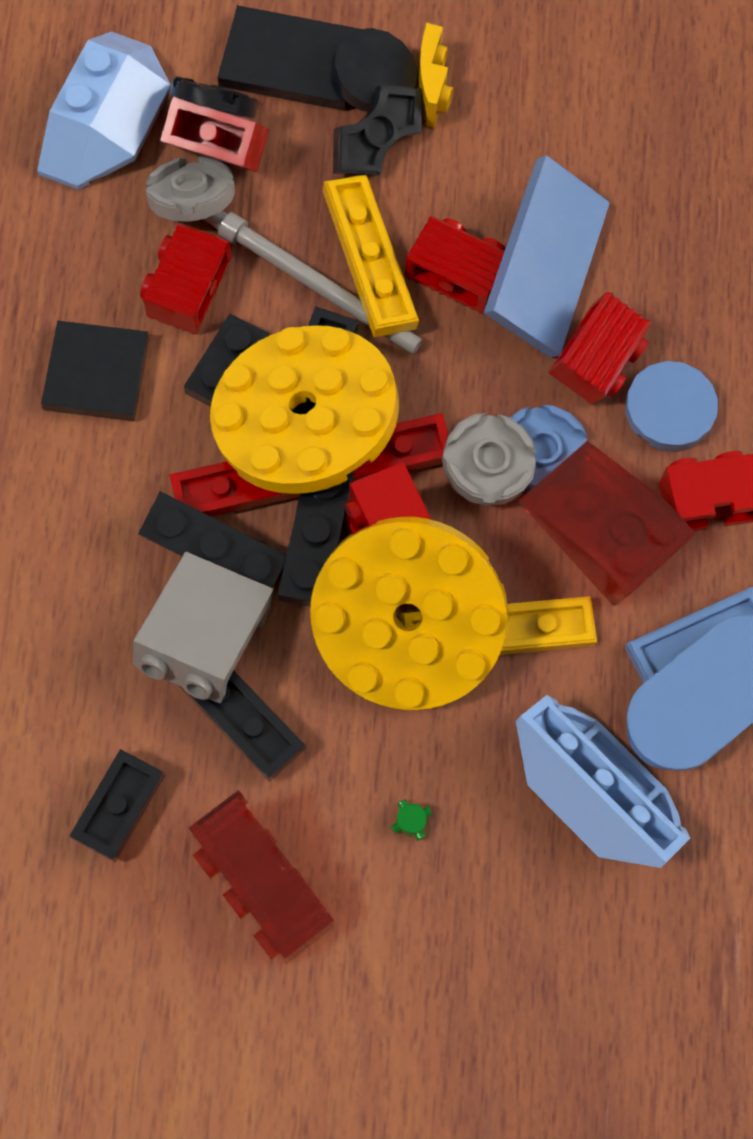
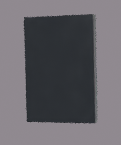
(282, 57)

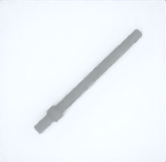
(236, 230)

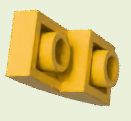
(433, 75)

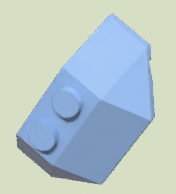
(103, 111)
(597, 786)

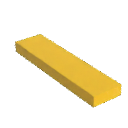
(370, 256)
(542, 625)

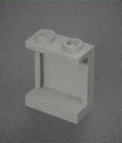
(201, 627)

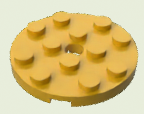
(310, 450)
(416, 565)

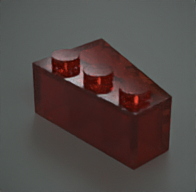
(259, 879)

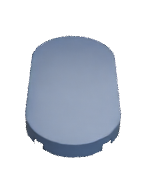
(696, 700)

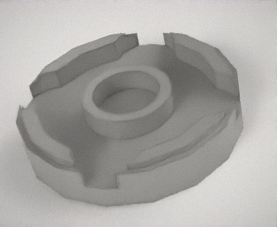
(190, 189)
(489, 459)

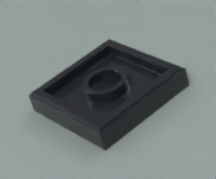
(95, 370)

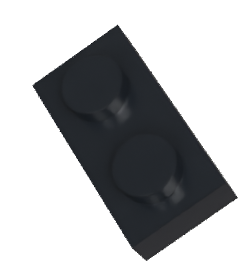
(227, 345)
(117, 805)

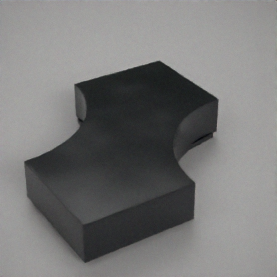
(362, 146)

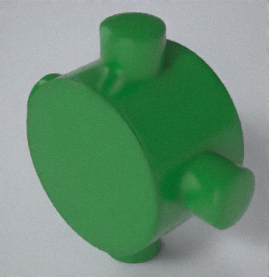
(411, 820)

